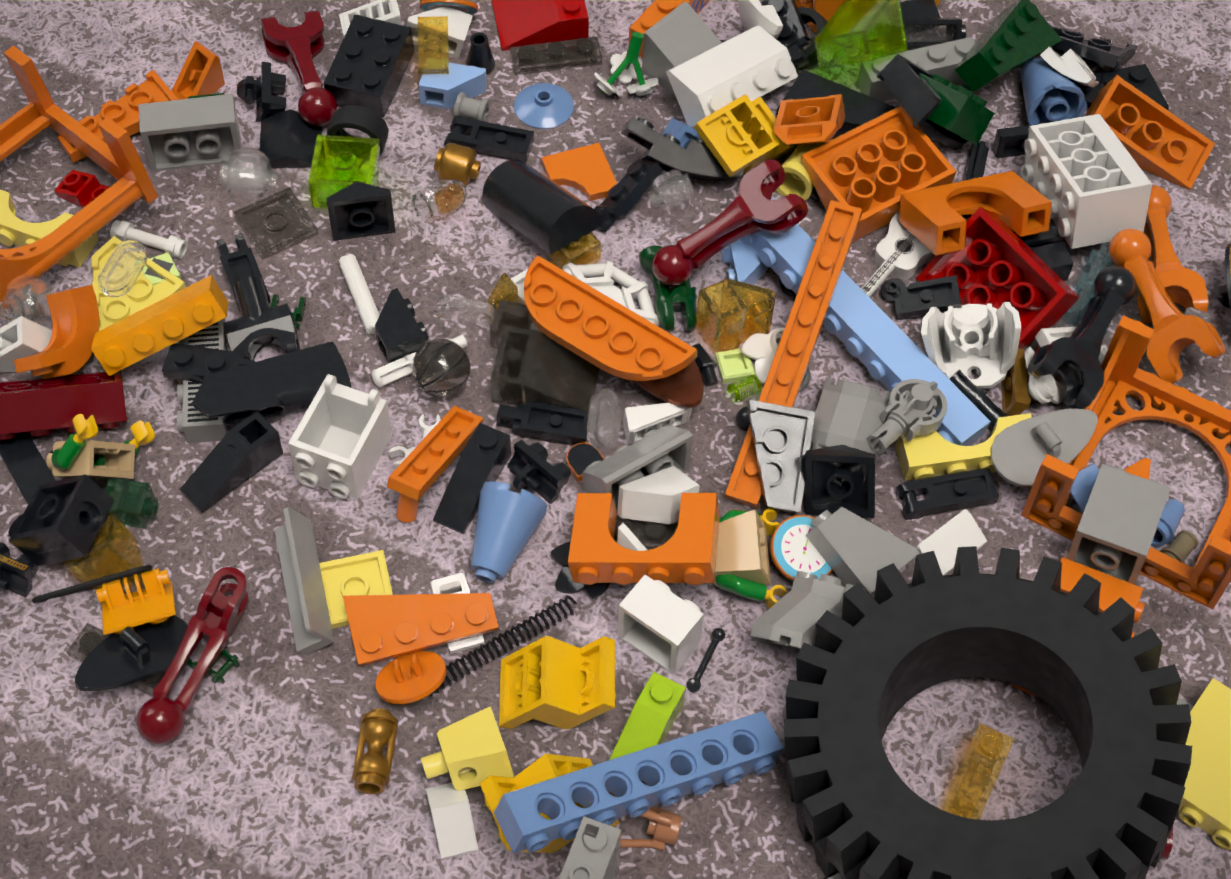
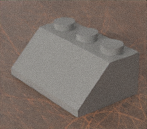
(189, 132)
(649, 455)

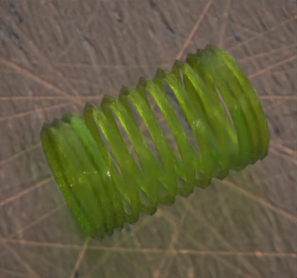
(732, 387)

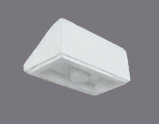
(958, 532)

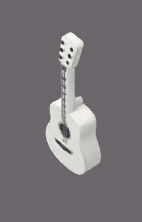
(897, 255)

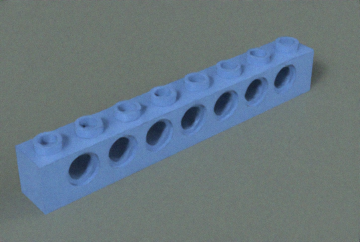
(555, 797)

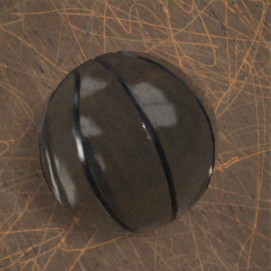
(441, 368)

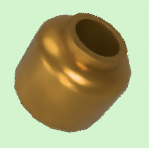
(457, 163)

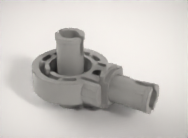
(908, 412)

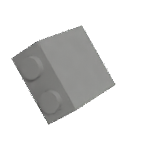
(674, 41)
(1119, 523)

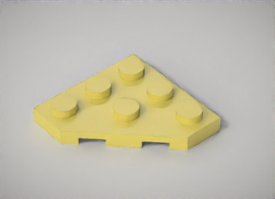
(140, 295)

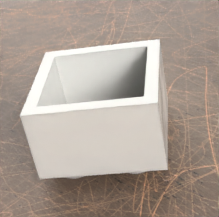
(660, 624)

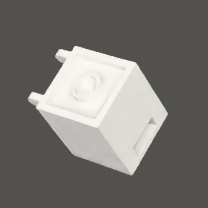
(340, 439)

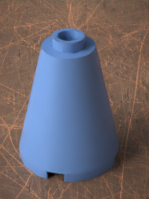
(1049, 94)
(503, 528)

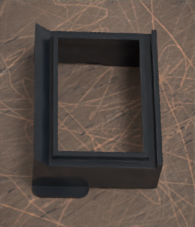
(917, 98)

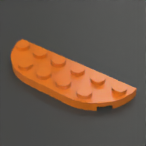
(600, 327)

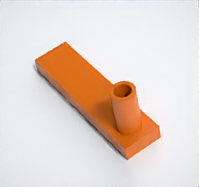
(431, 459)

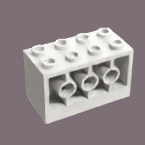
(1087, 178)

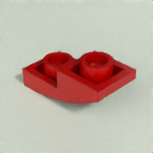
(80, 188)

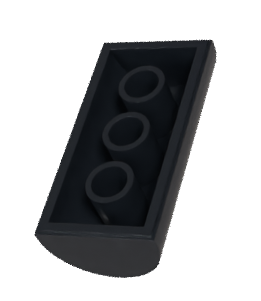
(538, 206)

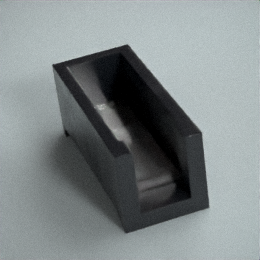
(932, 31)

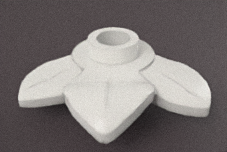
(762, 349)
(1045, 388)

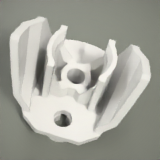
(973, 339)

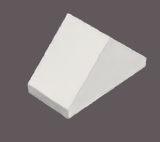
(452, 821)

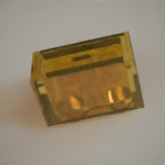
(732, 313)

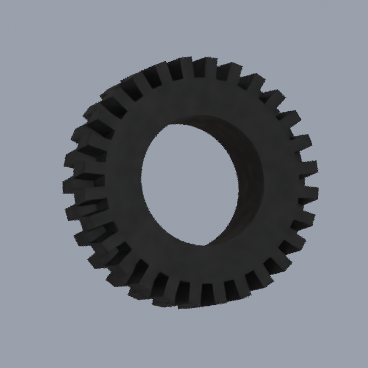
(1004, 630)

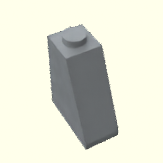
(857, 547)

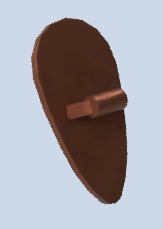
(680, 389)

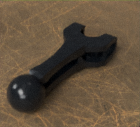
(1078, 355)

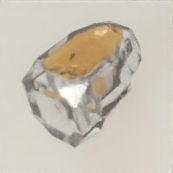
(439, 200)

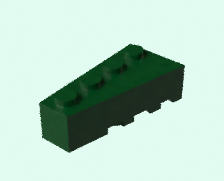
(1007, 44)

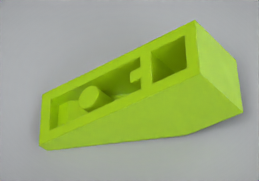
(651, 716)

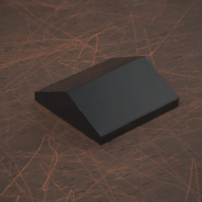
(288, 140)
(360, 211)
(839, 479)

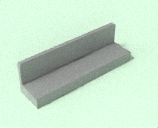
(303, 583)

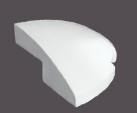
(755, 14)
(1070, 66)

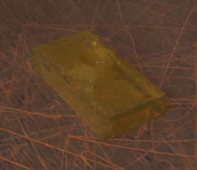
(433, 45)

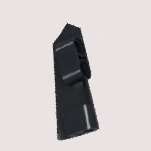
(270, 384)

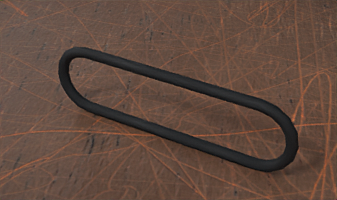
(90, 584)

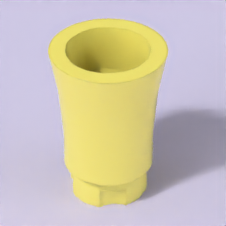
(796, 176)

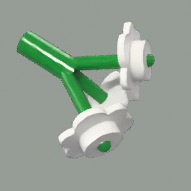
(626, 68)

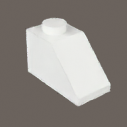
(457, 27)
(20, 340)
(655, 496)

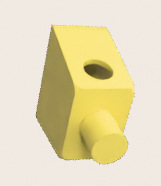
(469, 752)

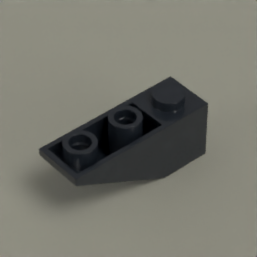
(233, 461)

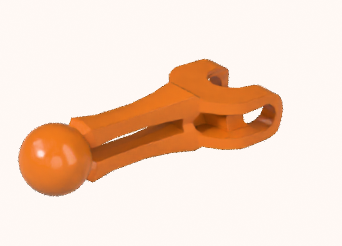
(1180, 283)
(1172, 328)

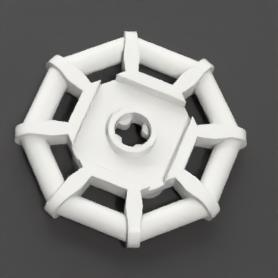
(630, 288)

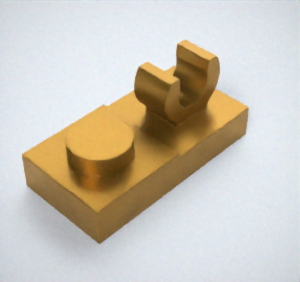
(1015, 388)

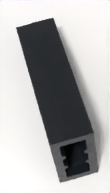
(857, 106)

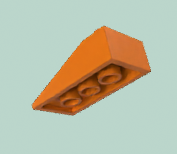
(1152, 133)

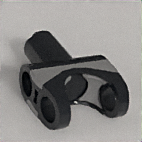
(259, 322)

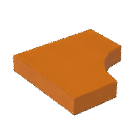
(583, 169)

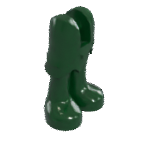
(682, 298)

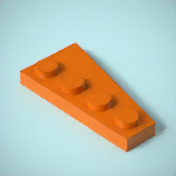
(123, 111)
(410, 623)

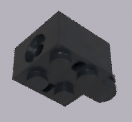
(61, 520)

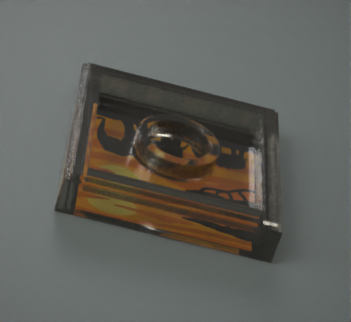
(276, 223)

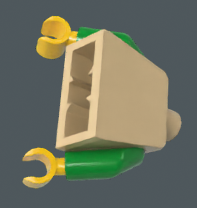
(97, 458)
(743, 555)

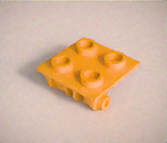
(136, 608)

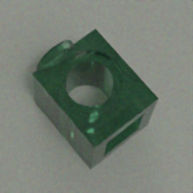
(133, 502)

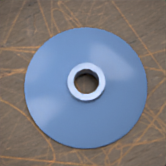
(543, 113)

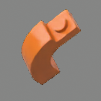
(74, 327)

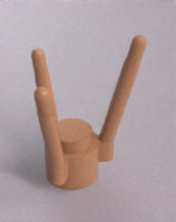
(663, 827)

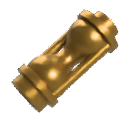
(373, 769)

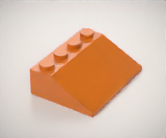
(875, 166)

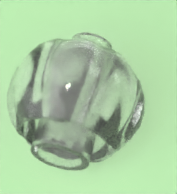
(247, 176)
(28, 299)

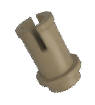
(1181, 546)

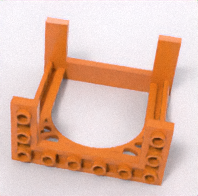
(116, 157)
(1179, 406)

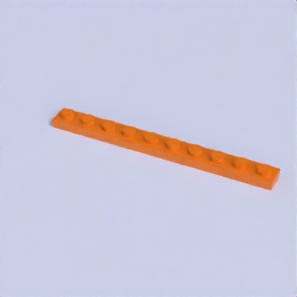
(799, 336)

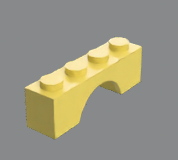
(23, 233)
(935, 456)

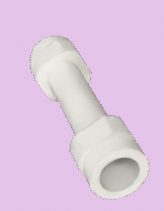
(125, 231)

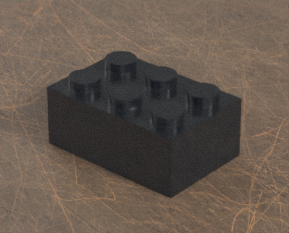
(370, 64)

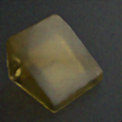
(504, 290)

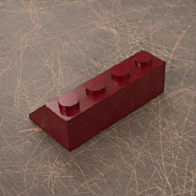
(53, 403)

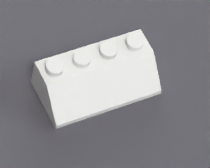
(742, 65)

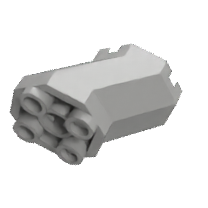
(847, 415)
(795, 615)

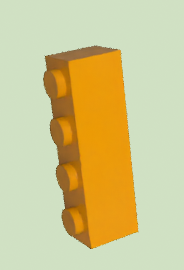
(160, 325)

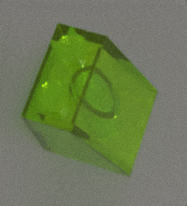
(861, 33)

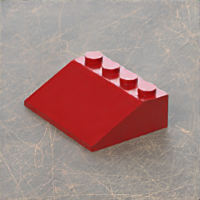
(539, 21)
(1004, 269)

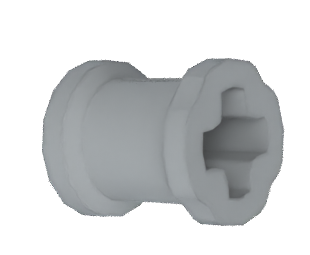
(471, 107)

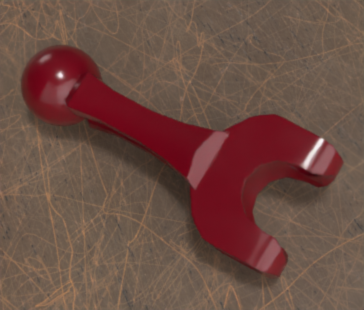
(297, 48)
(744, 216)
(216, 619)

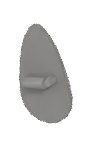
(1023, 446)

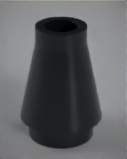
(480, 53)

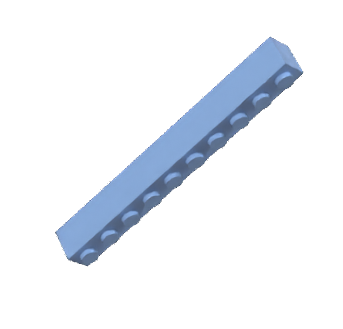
(870, 333)

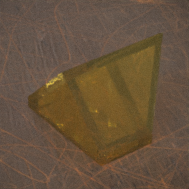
(113, 552)

